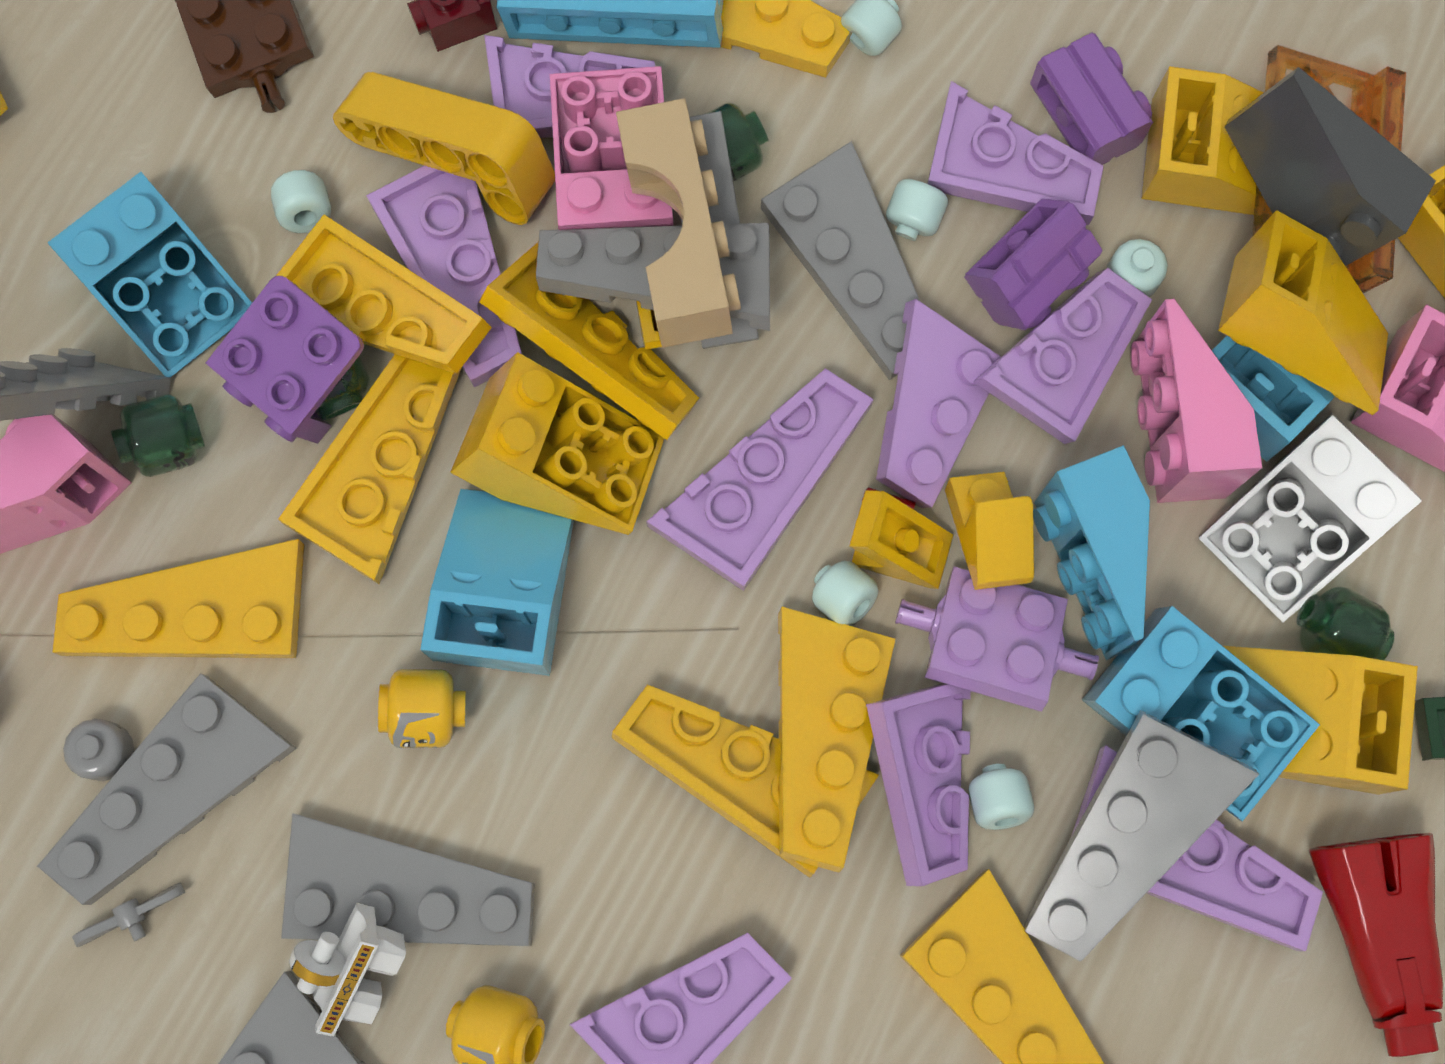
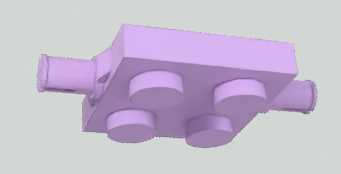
(997, 640)

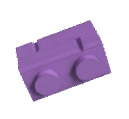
(1092, 99)
(1034, 264)

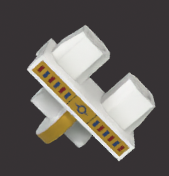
(336, 967)

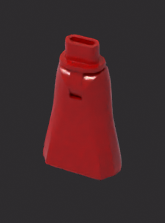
(1387, 918)

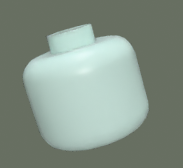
(872, 24)
(300, 200)
(916, 209)
(1140, 265)
(844, 592)
(1000, 798)

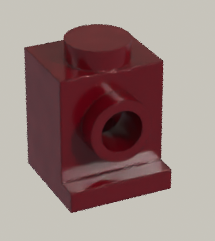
(452, 20)

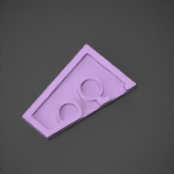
(523, 76)
(1004, 164)
(1069, 356)
(931, 404)
(920, 764)
(689, 1011)

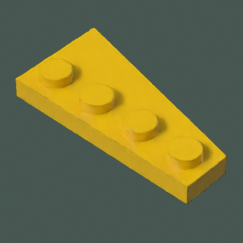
(383, 299)
(372, 467)
(713, 760)
(997, 981)

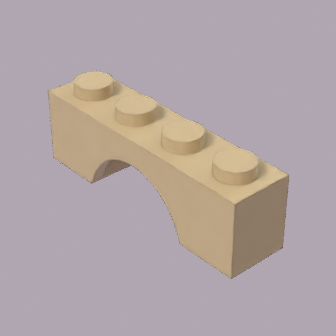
(687, 282)

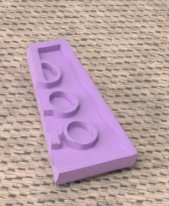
(446, 240)
(755, 492)
(1232, 881)

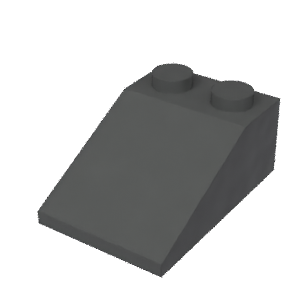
(1327, 167)

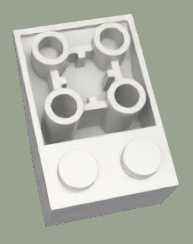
(1309, 517)

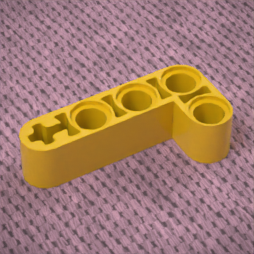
(451, 136)

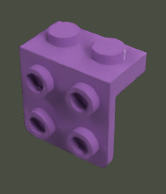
(286, 359)

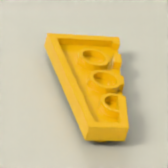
(786, 32)
(590, 346)
(201, 609)
(824, 731)

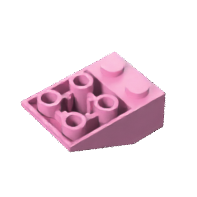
(589, 153)
(1413, 390)
(1193, 412)
(51, 481)

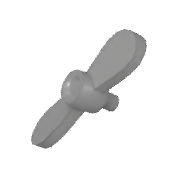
(128, 916)

